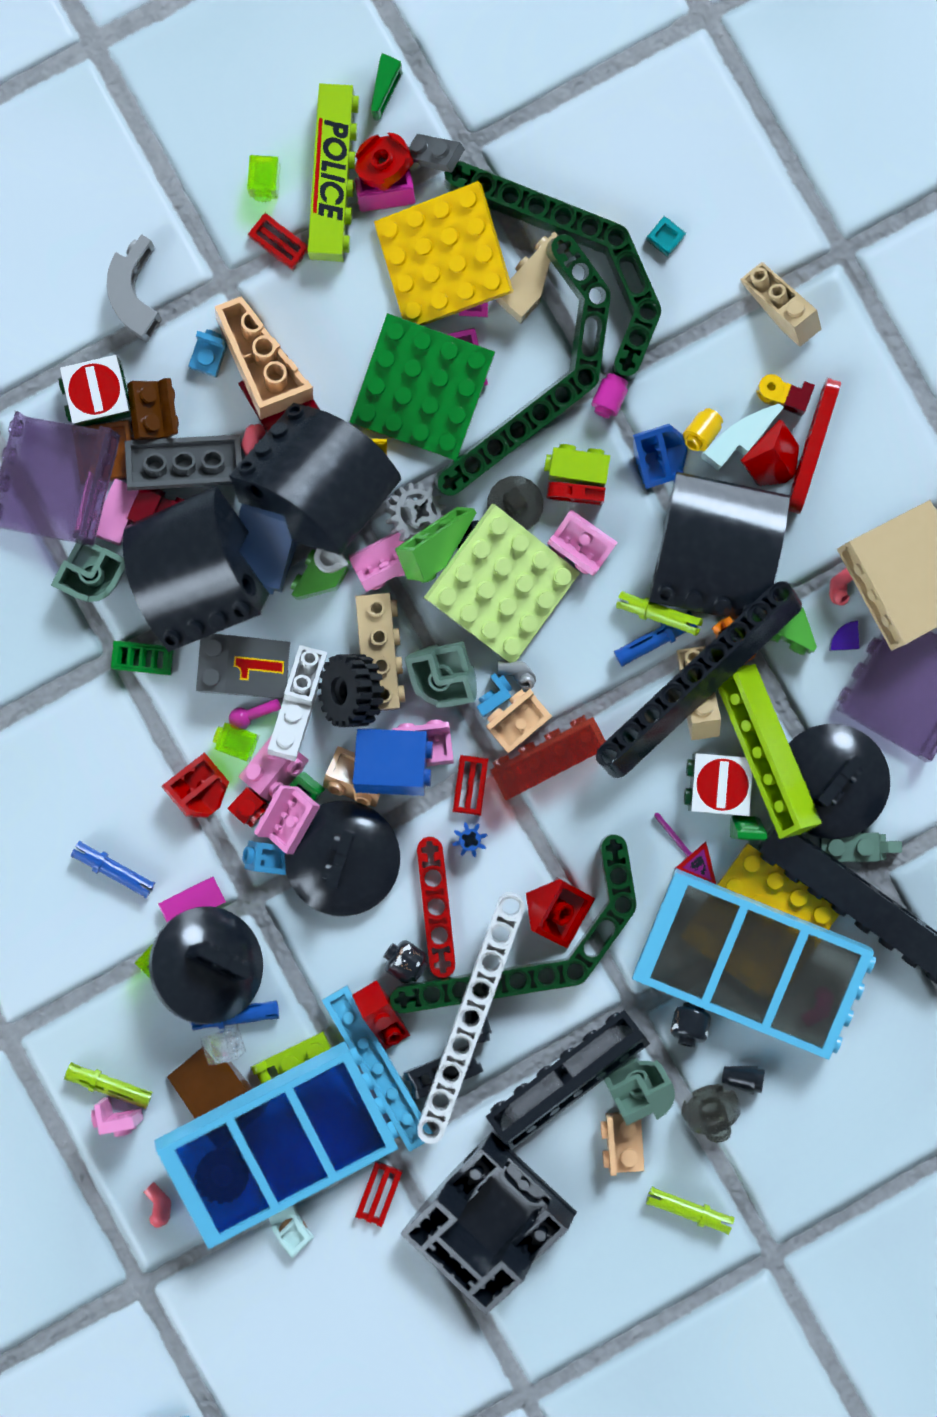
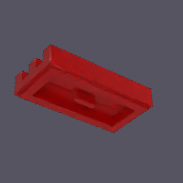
(297, 256)
(467, 810)
(369, 1217)

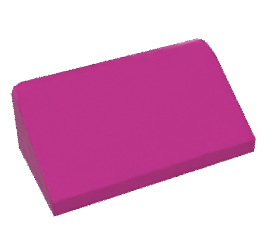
(374, 199)

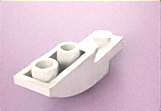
(297, 703)

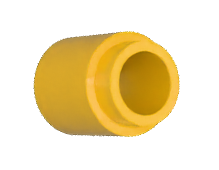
(703, 430)

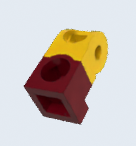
(793, 398)

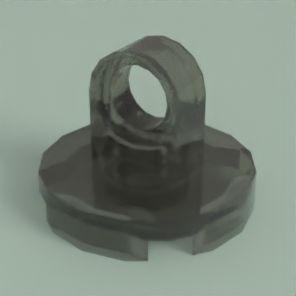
(518, 499)
(712, 1112)

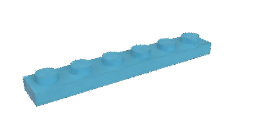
(376, 1062)

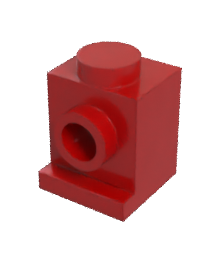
(248, 807)

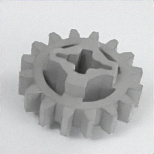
(404, 513)

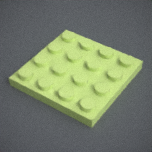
(502, 584)

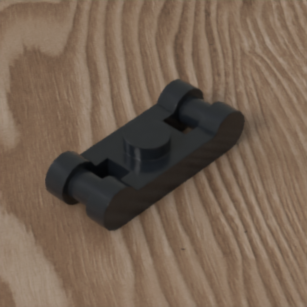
(450, 1072)

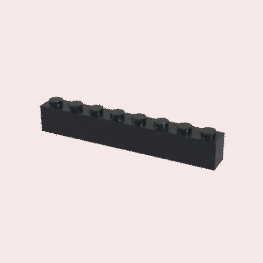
(855, 897)

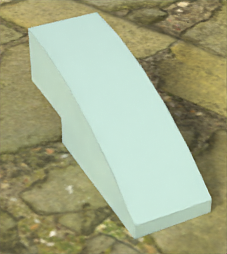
(740, 436)

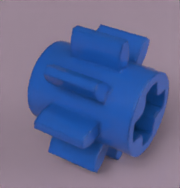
(478, 837)

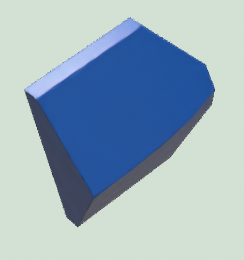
(659, 454)

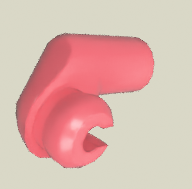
(251, 437)
(839, 587)
(161, 1205)

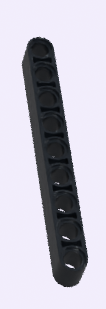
(727, 648)

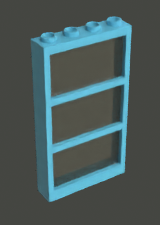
(754, 964)

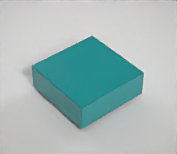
(665, 236)

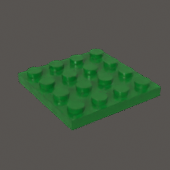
(422, 386)

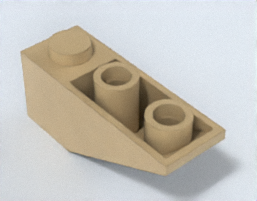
(528, 282)
(783, 304)
(706, 719)

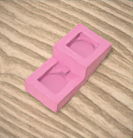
(115, 512)

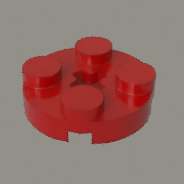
(390, 171)

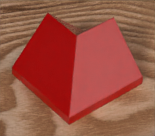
(557, 910)

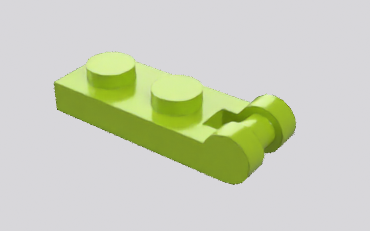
(291, 1056)

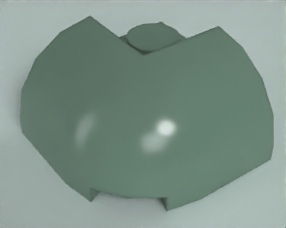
(89, 573)
(442, 675)
(641, 1090)

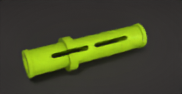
(659, 613)
(104, 1084)
(701, 1214)

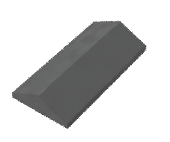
(181, 462)

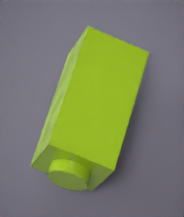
(577, 466)

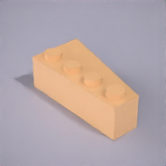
(264, 367)

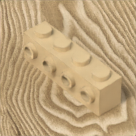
(378, 641)

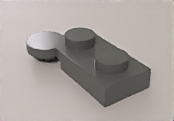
(435, 152)

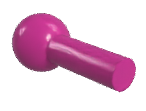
(242, 717)

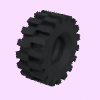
(350, 690)

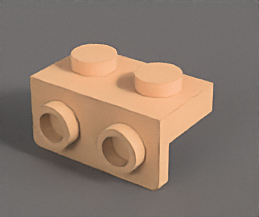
(518, 720)

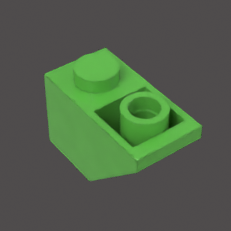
(316, 582)
(797, 634)

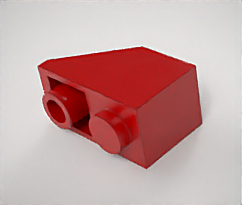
(380, 1015)

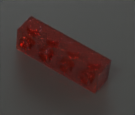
(548, 758)

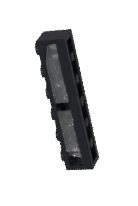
(567, 1079)

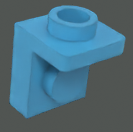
(208, 353)
(492, 700)
(264, 858)

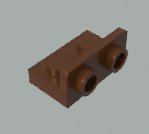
(152, 409)

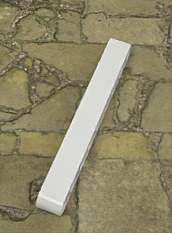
(470, 1032)

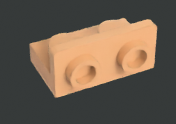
(340, 778)
(623, 1144)

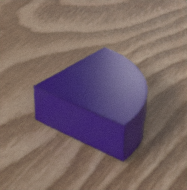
(846, 638)

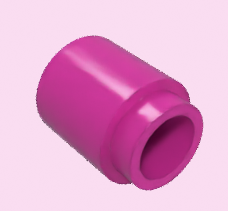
(610, 396)

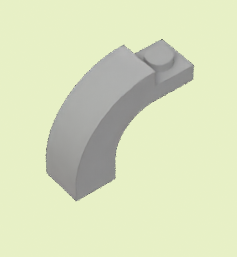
(121, 281)

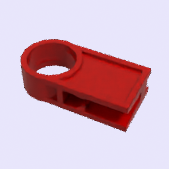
(575, 493)

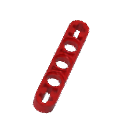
(813, 445)
(435, 921)

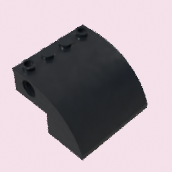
(316, 475)
(718, 545)
(190, 570)
(489, 1223)

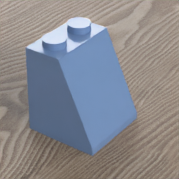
(267, 546)

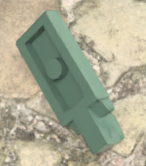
(860, 847)

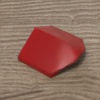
(773, 457)
(197, 788)

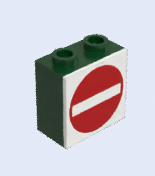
(95, 391)
(718, 784)

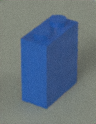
(392, 762)

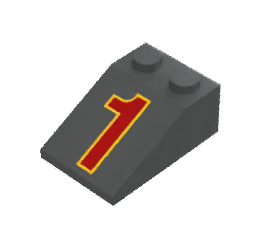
(243, 666)

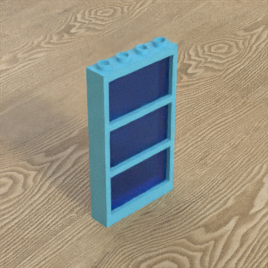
(277, 1144)

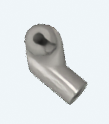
(519, 671)

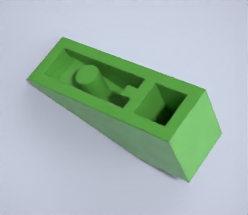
(434, 546)

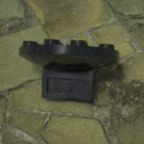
(843, 776)
(345, 860)
(206, 965)

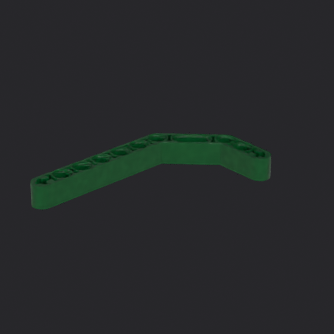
(598, 241)
(568, 381)
(559, 966)

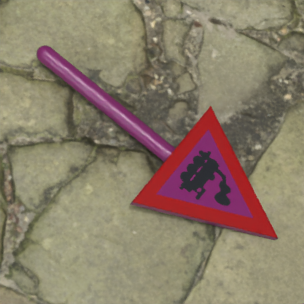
(698, 862)

